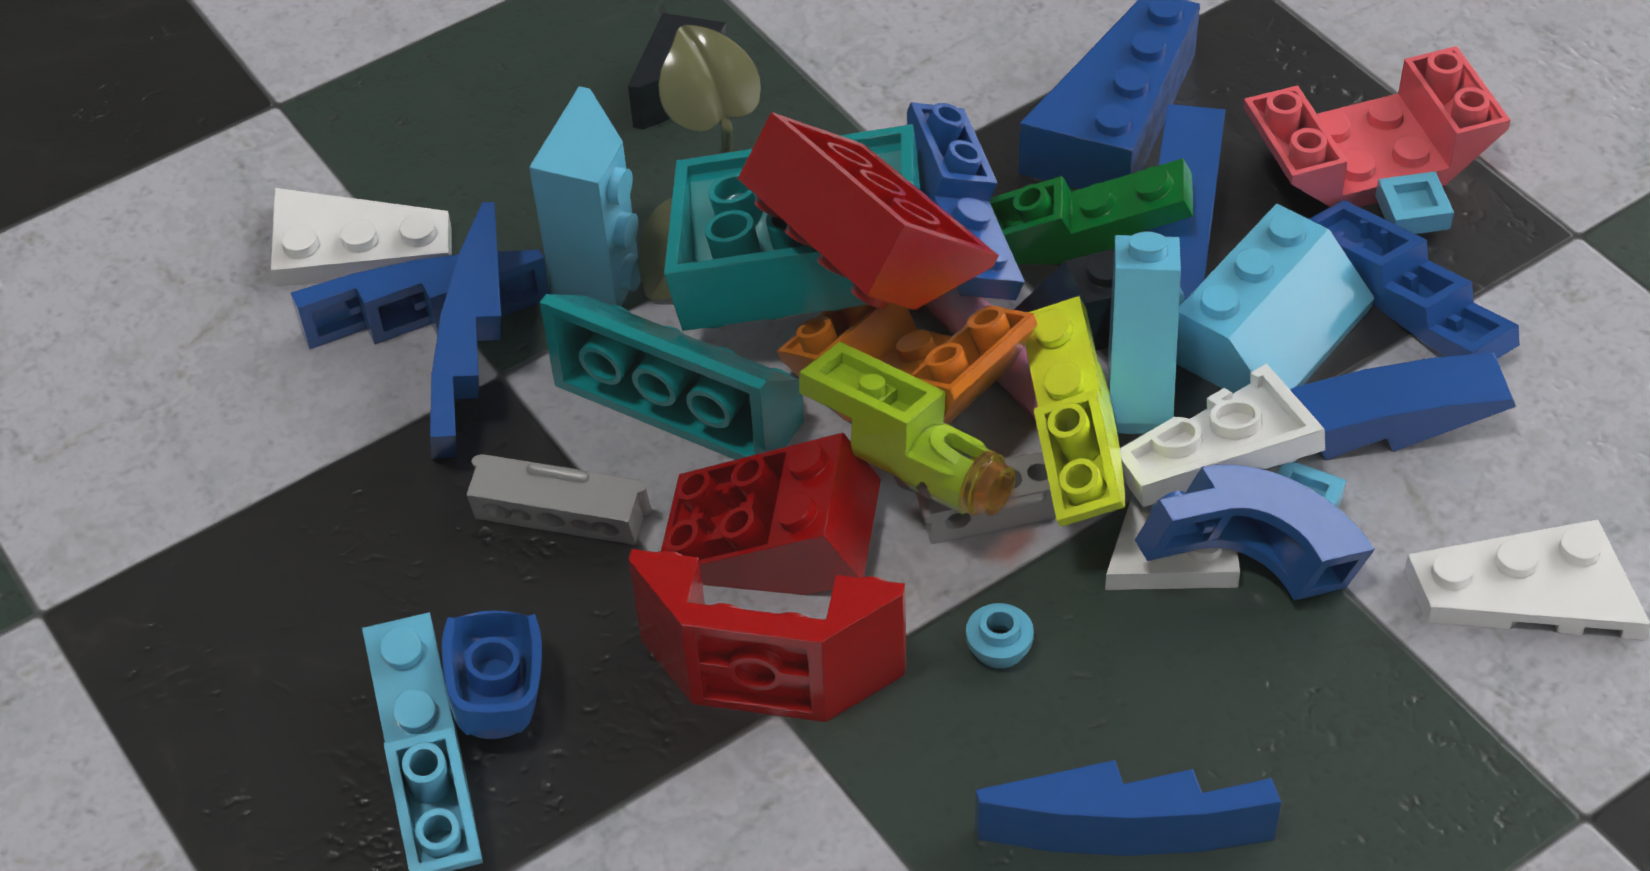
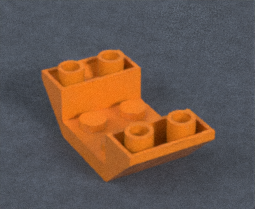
(957, 363)

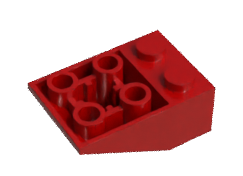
(778, 518)

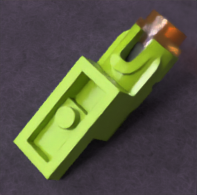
(904, 431)

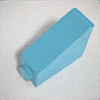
(1143, 330)

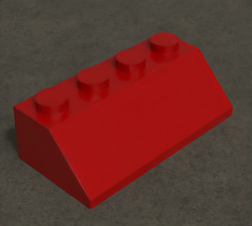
(860, 215)

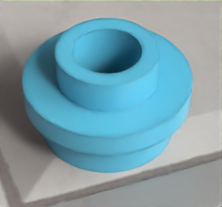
(999, 649)

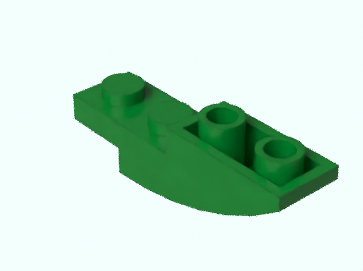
(1053, 224)

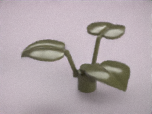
(699, 86)

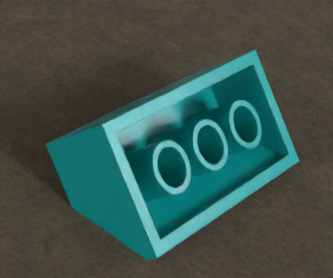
(669, 378)

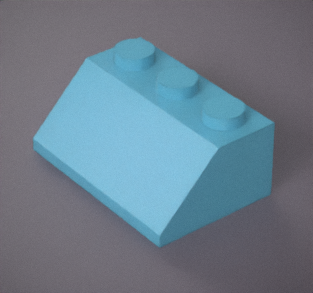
(586, 205)
(1272, 300)

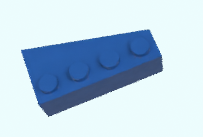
(1114, 99)

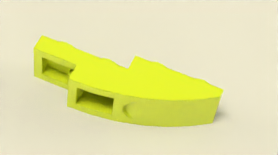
(1074, 415)

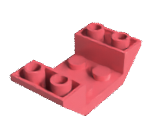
(1431, 125)

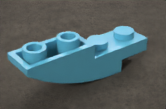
(422, 746)

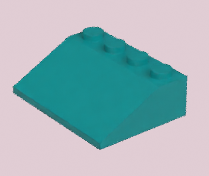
(736, 261)

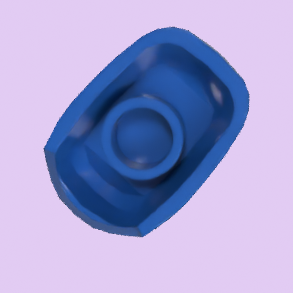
(492, 671)

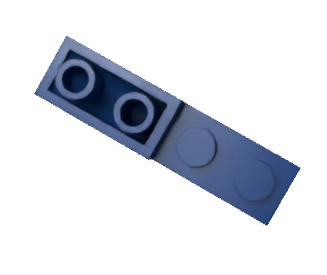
(962, 183)

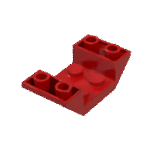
(765, 658)

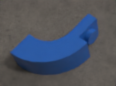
(1262, 516)

